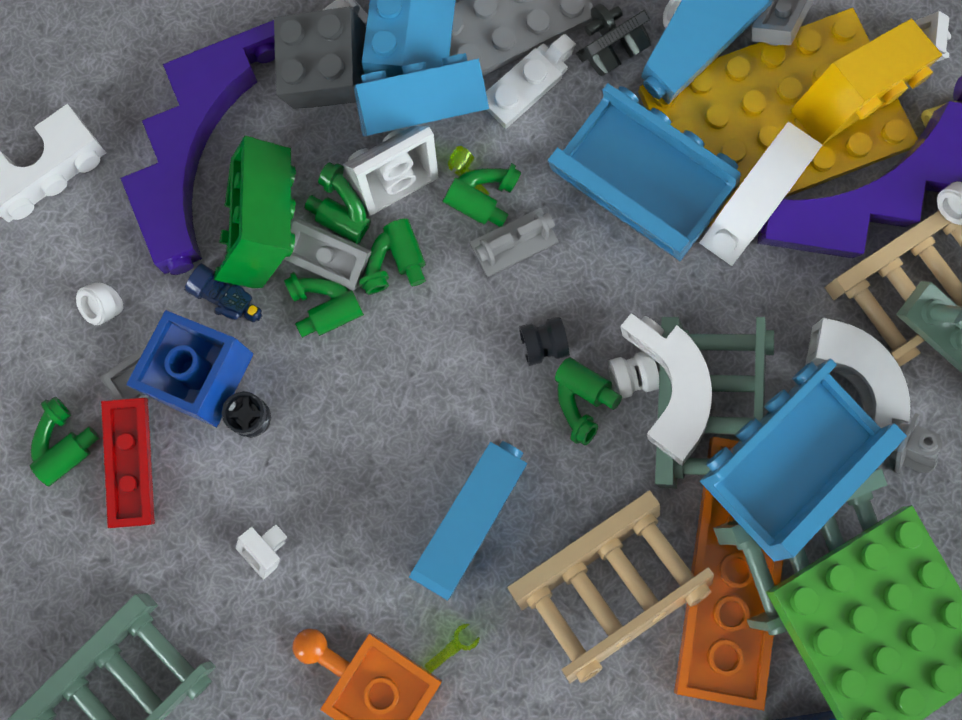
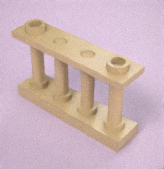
(887, 263)
(606, 542)

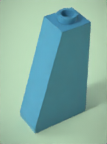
(694, 40)
(469, 519)

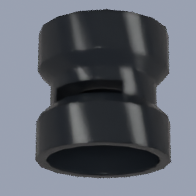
(544, 341)
(239, 411)

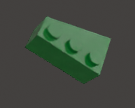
(259, 213)

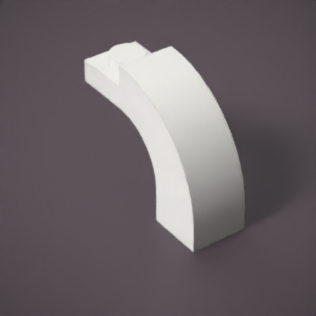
(760, 193)
(866, 366)
(689, 408)

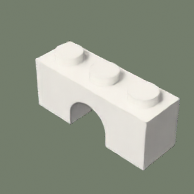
(67, 151)

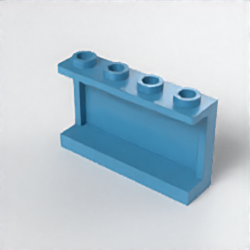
(647, 171)
(799, 462)

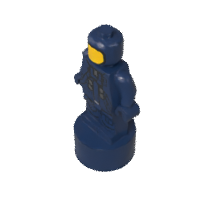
(231, 300)

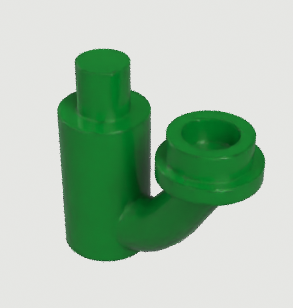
(476, 204)
(346, 220)
(401, 240)
(329, 315)
(580, 380)
(55, 462)

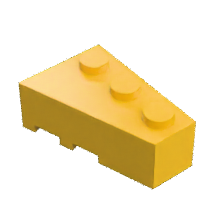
(865, 80)

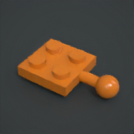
(374, 684)

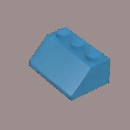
(407, 34)
(420, 94)

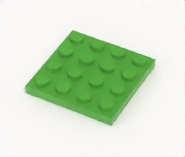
(878, 622)

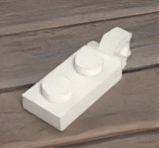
(529, 80)

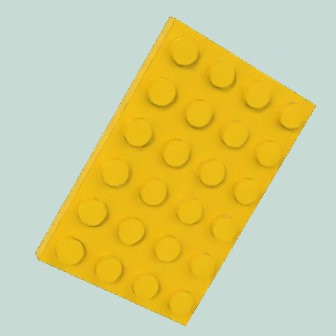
(748, 98)

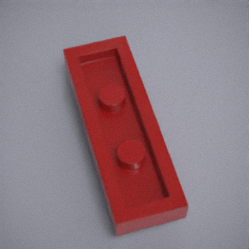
(127, 462)

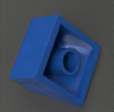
(190, 367)

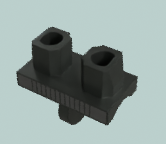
(631, 34)

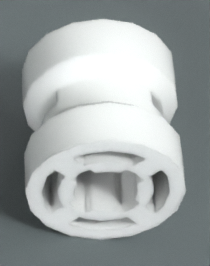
(633, 374)

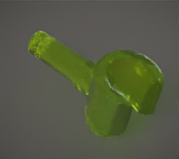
(461, 161)
(450, 649)

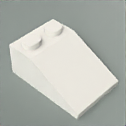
(393, 167)

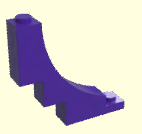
(205, 88)
(841, 222)

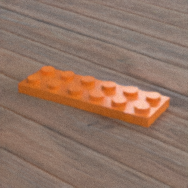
(718, 650)

